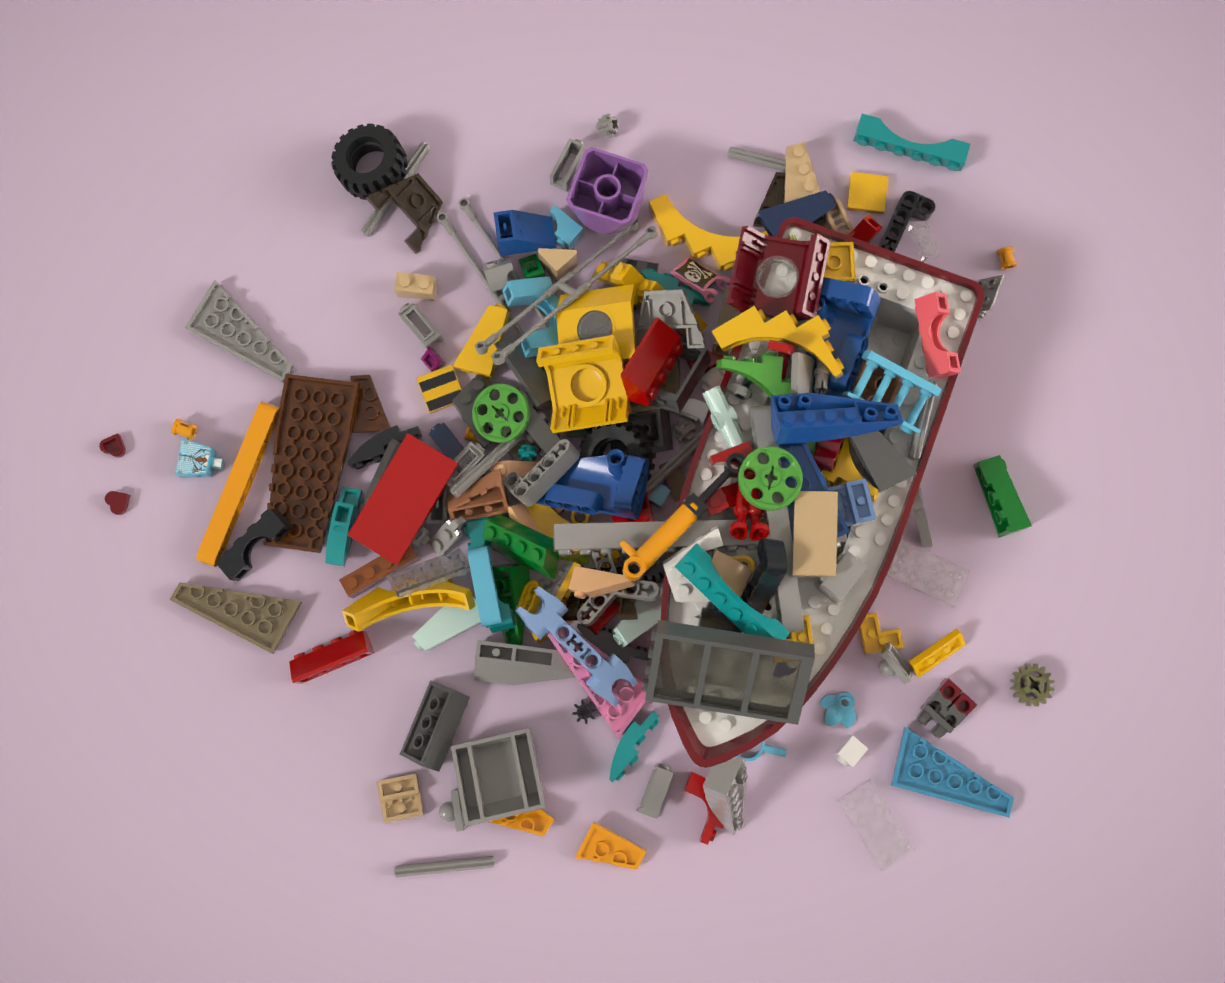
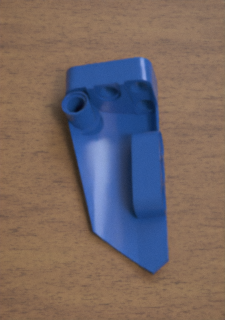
(850, 314)
(602, 486)

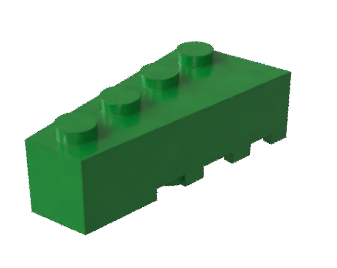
(1001, 496)

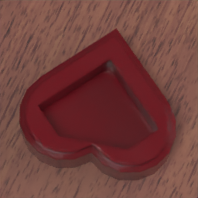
(113, 445)
(117, 501)

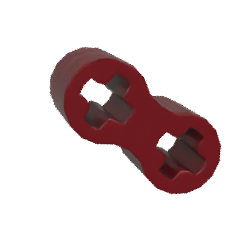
(827, 454)

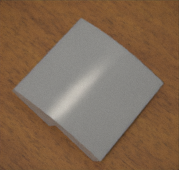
(802, 373)

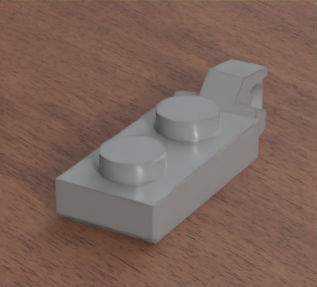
(447, 535)

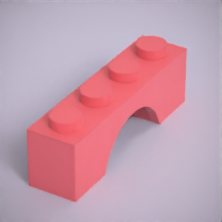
(931, 312)

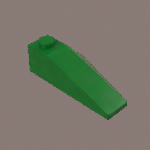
(509, 583)

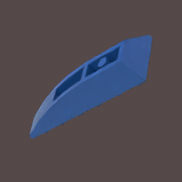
(827, 417)

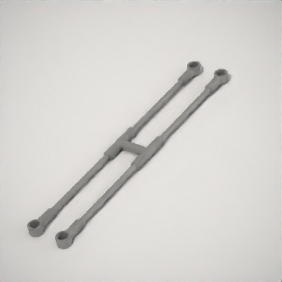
(499, 299)
(499, 356)

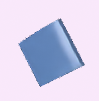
(854, 502)

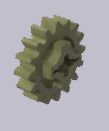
(1036, 691)

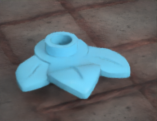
(836, 711)

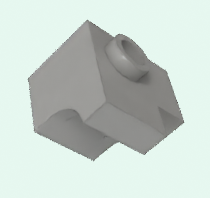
(496, 273)

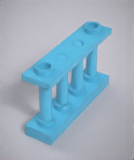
(908, 380)

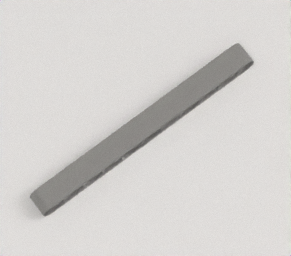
(787, 594)

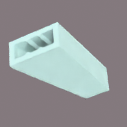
(648, 615)
(445, 626)

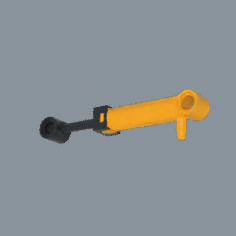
(676, 524)

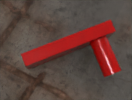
(785, 351)

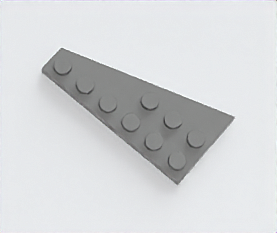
(228, 327)

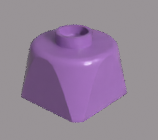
(607, 191)

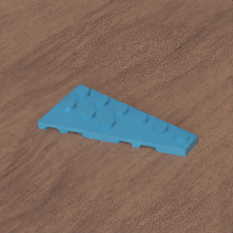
(936, 774)

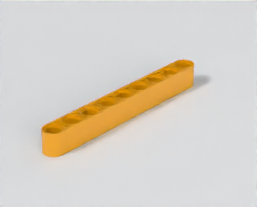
(238, 484)

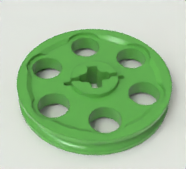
(509, 412)
(761, 483)

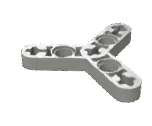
(920, 514)
(609, 597)

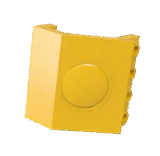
(585, 383)

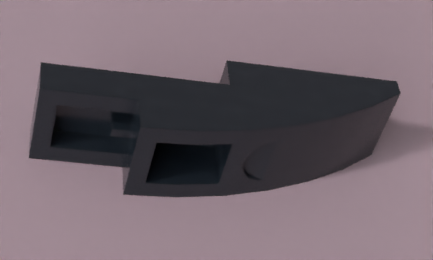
(376, 446)
(605, 642)

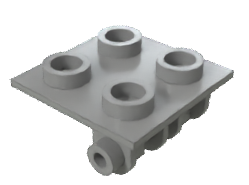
(991, 287)

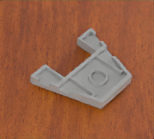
(674, 310)

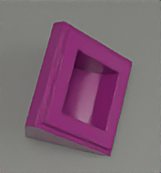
(432, 359)

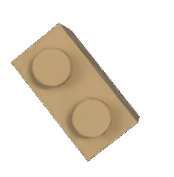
(416, 286)

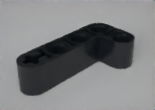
(906, 211)
(767, 575)

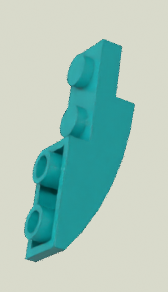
(668, 281)
(341, 523)
(625, 752)

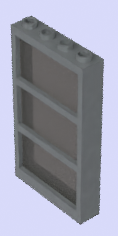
(728, 672)

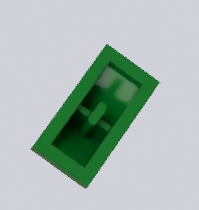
(531, 267)

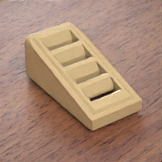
(842, 214)

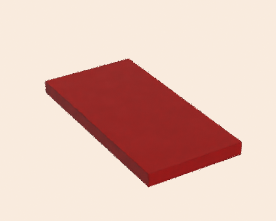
(403, 499)

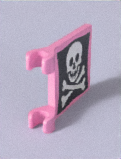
(700, 278)

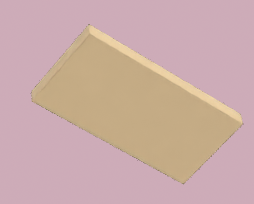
(815, 534)

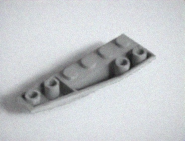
(518, 664)
(726, 792)

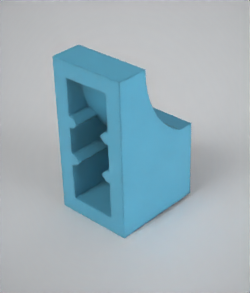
(567, 231)

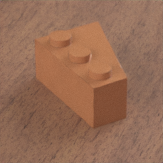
(481, 499)

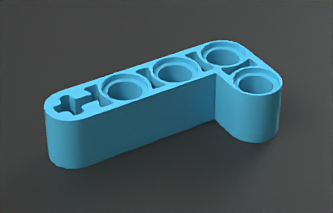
(484, 585)

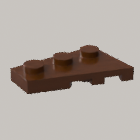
(369, 410)

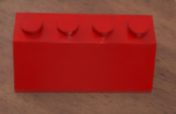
(651, 363)
(331, 657)

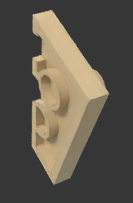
(799, 173)

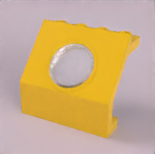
(599, 315)

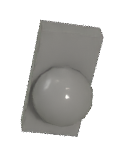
(894, 664)
(453, 811)

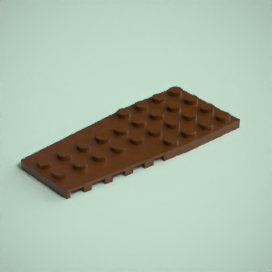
(310, 456)

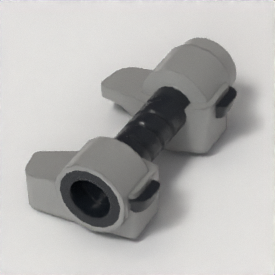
(743, 390)

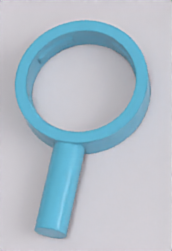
(767, 749)

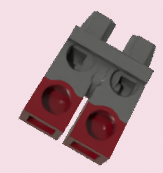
(943, 711)

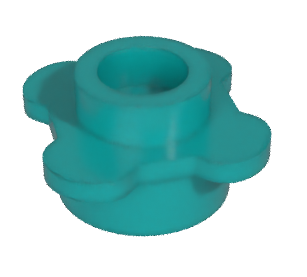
(527, 453)

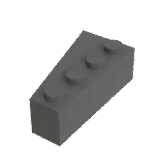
(538, 429)

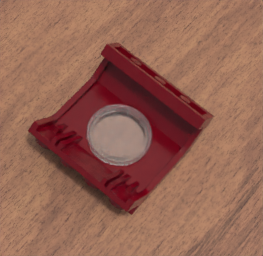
(778, 274)

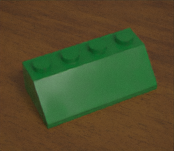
(522, 544)

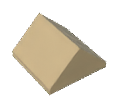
(558, 261)

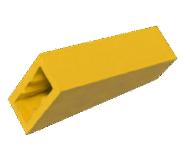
(491, 322)

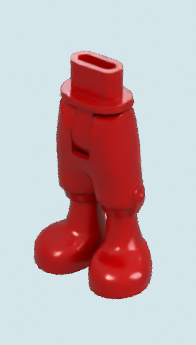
(743, 508)

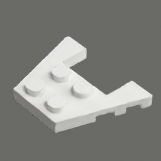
(681, 587)

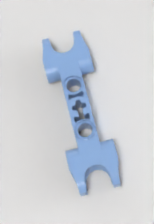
(550, 621)

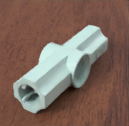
(724, 417)

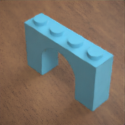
(525, 293)

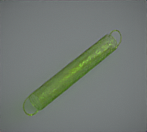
(575, 558)

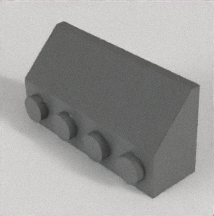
(527, 371)
(434, 726)

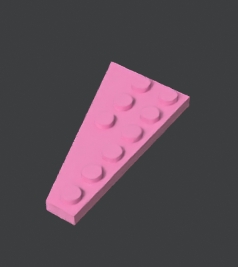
(630, 697)

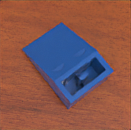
(523, 232)

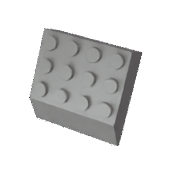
(498, 777)

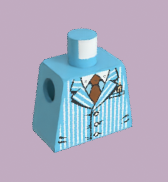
(197, 460)

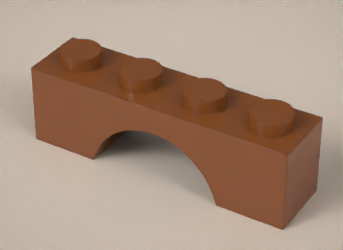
(372, 572)

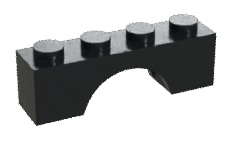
(237, 560)

